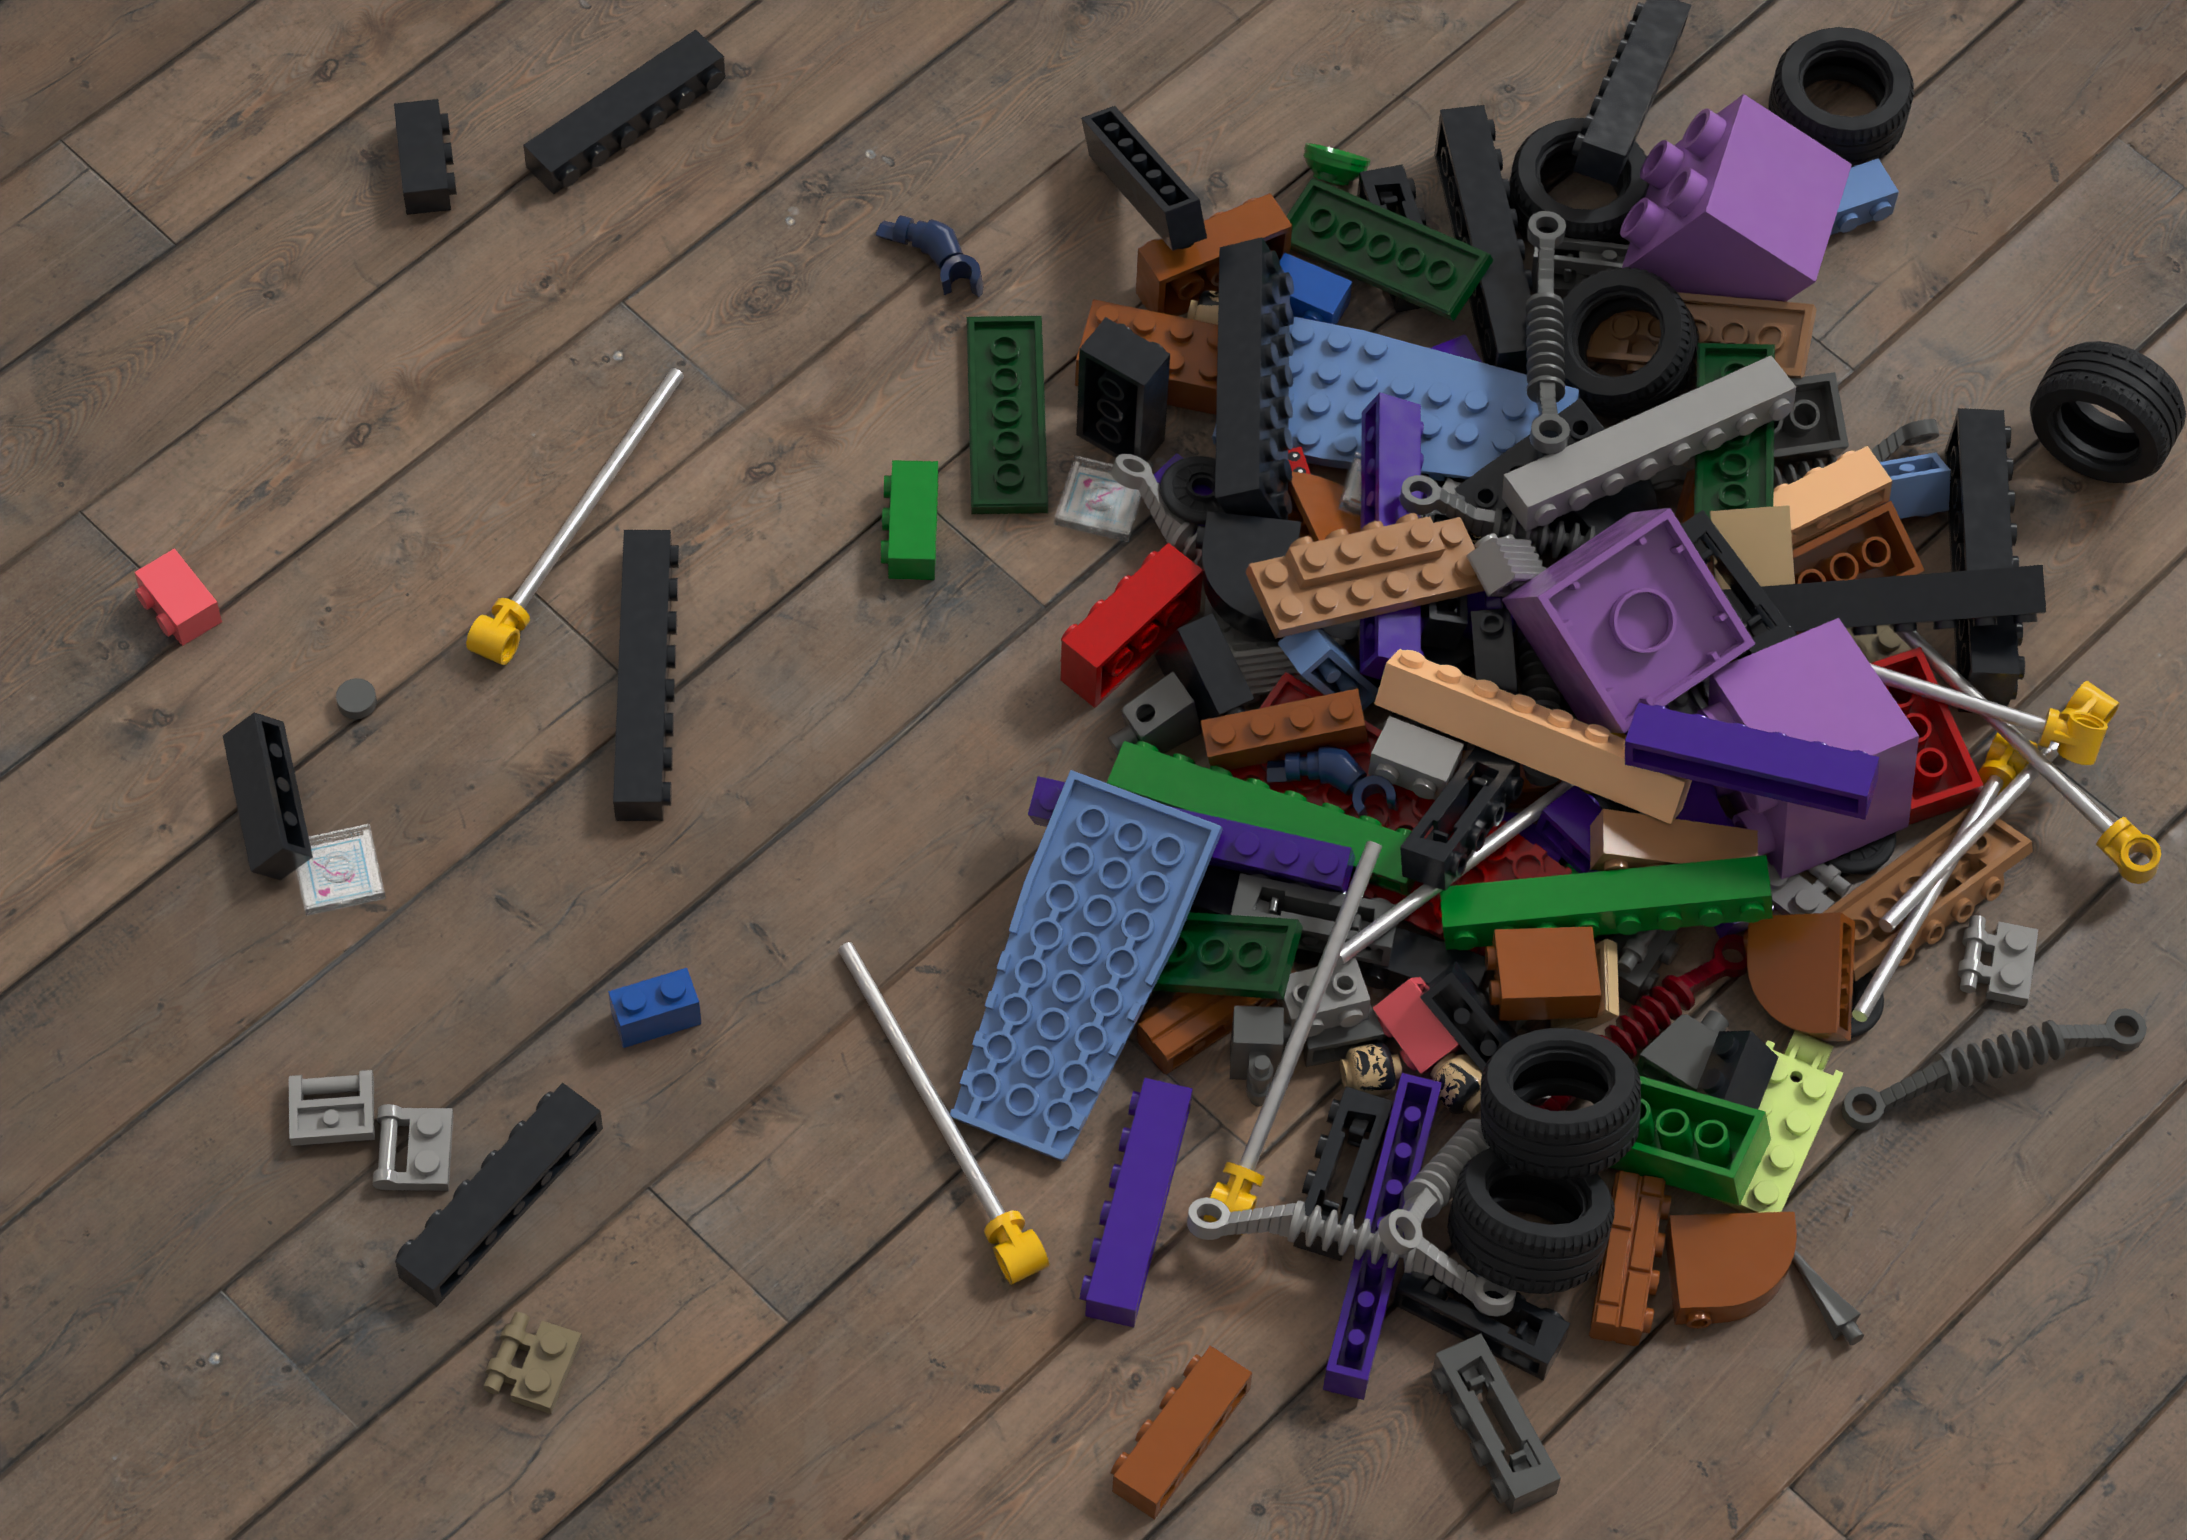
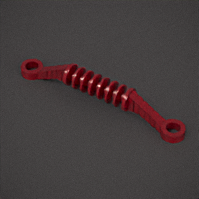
(1665, 1004)

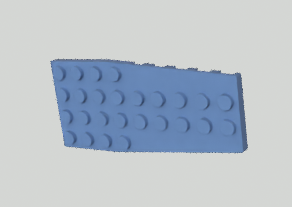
(1466, 406)
(1080, 960)

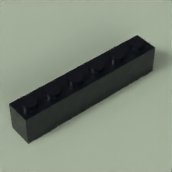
(624, 112)
(1144, 178)
(498, 1194)

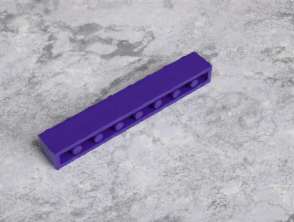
(1388, 457)
(1246, 847)
(1369, 1283)

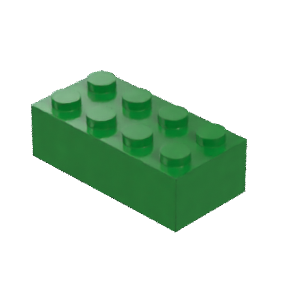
(1697, 1141)

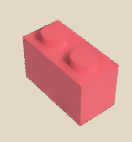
(177, 597)
(1415, 1027)

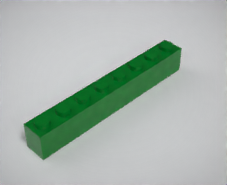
(1214, 792)
(1611, 900)

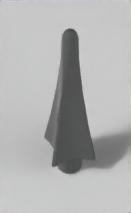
(1836, 1311)

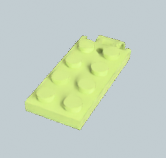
(1793, 1120)

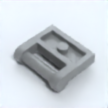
(331, 1118)
(427, 1148)

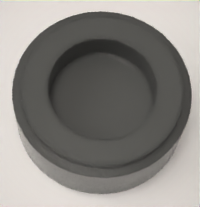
(356, 698)

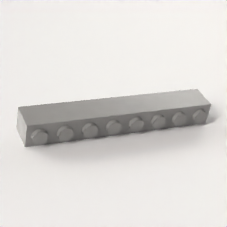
(1648, 443)

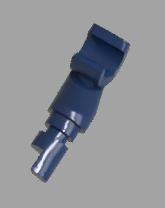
(940, 244)
(1335, 768)

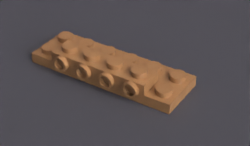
(1634, 336)
(1364, 573)
(1975, 878)

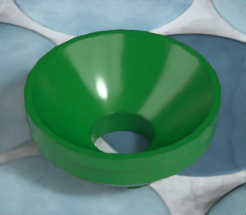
(1334, 164)

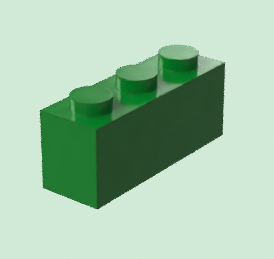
(911, 520)

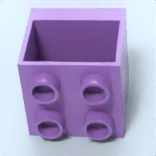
(1736, 206)
(1628, 619)
(1827, 693)

